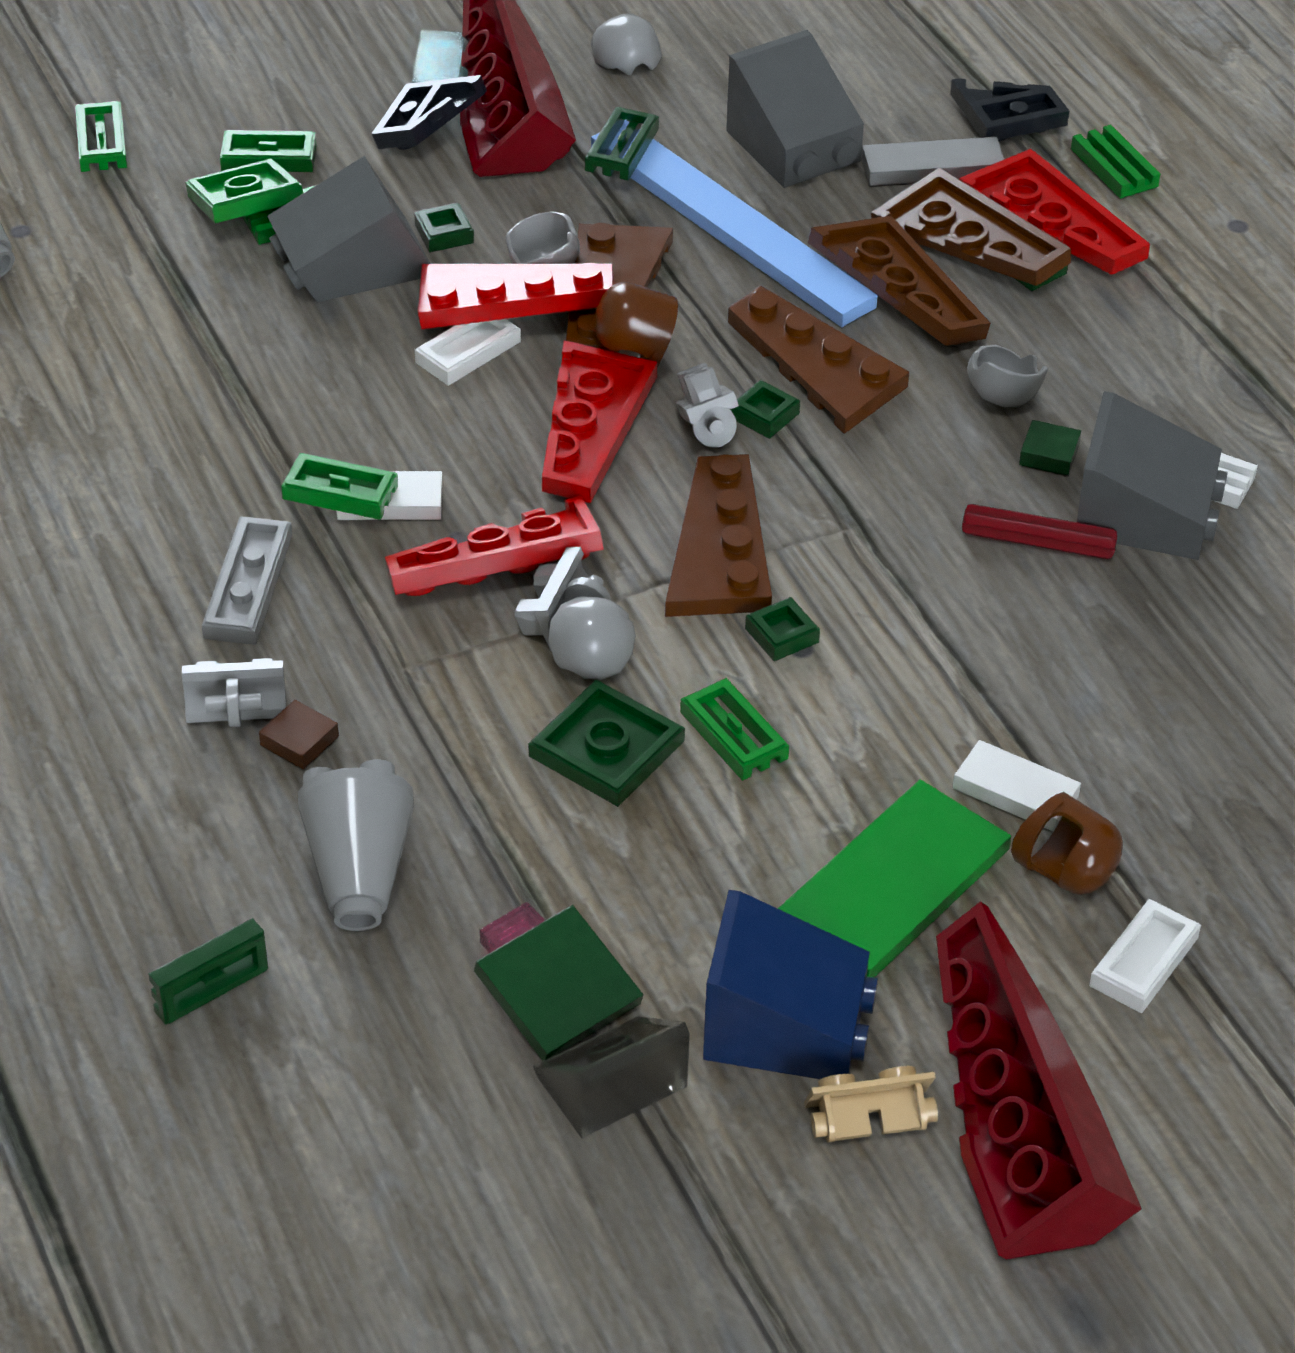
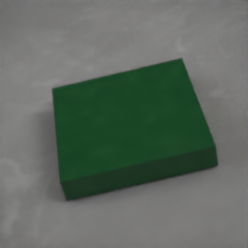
(606, 742)
(558, 983)

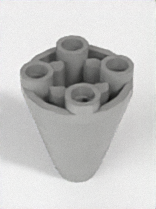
(356, 836)

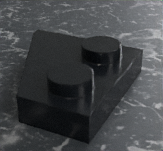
(1010, 108)
(424, 109)

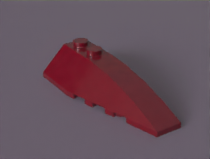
(522, 115)
(1029, 1117)

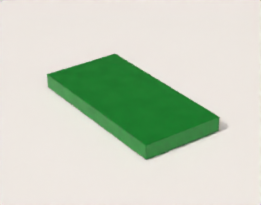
(900, 873)

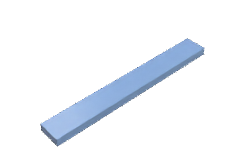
(751, 234)

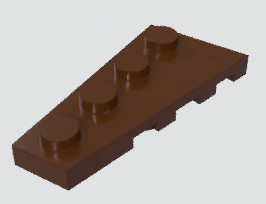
(972, 227)
(634, 258)
(903, 275)
(827, 363)
(721, 545)

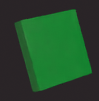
(243, 190)

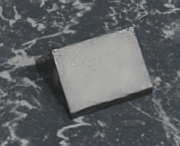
(617, 1072)

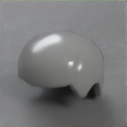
(626, 43)
(543, 240)
(1004, 376)
(591, 637)

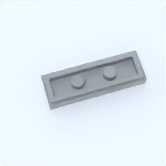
(915, 160)
(247, 580)

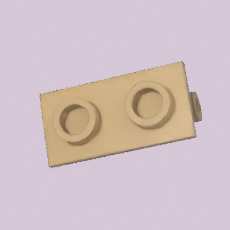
(894, 1096)

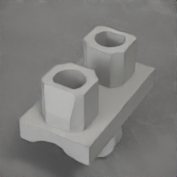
(707, 406)
(555, 586)
(233, 691)

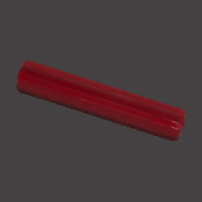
(1039, 531)

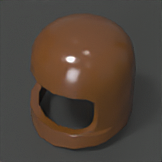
(636, 320)
(1081, 841)

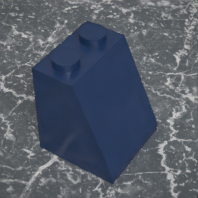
(785, 994)

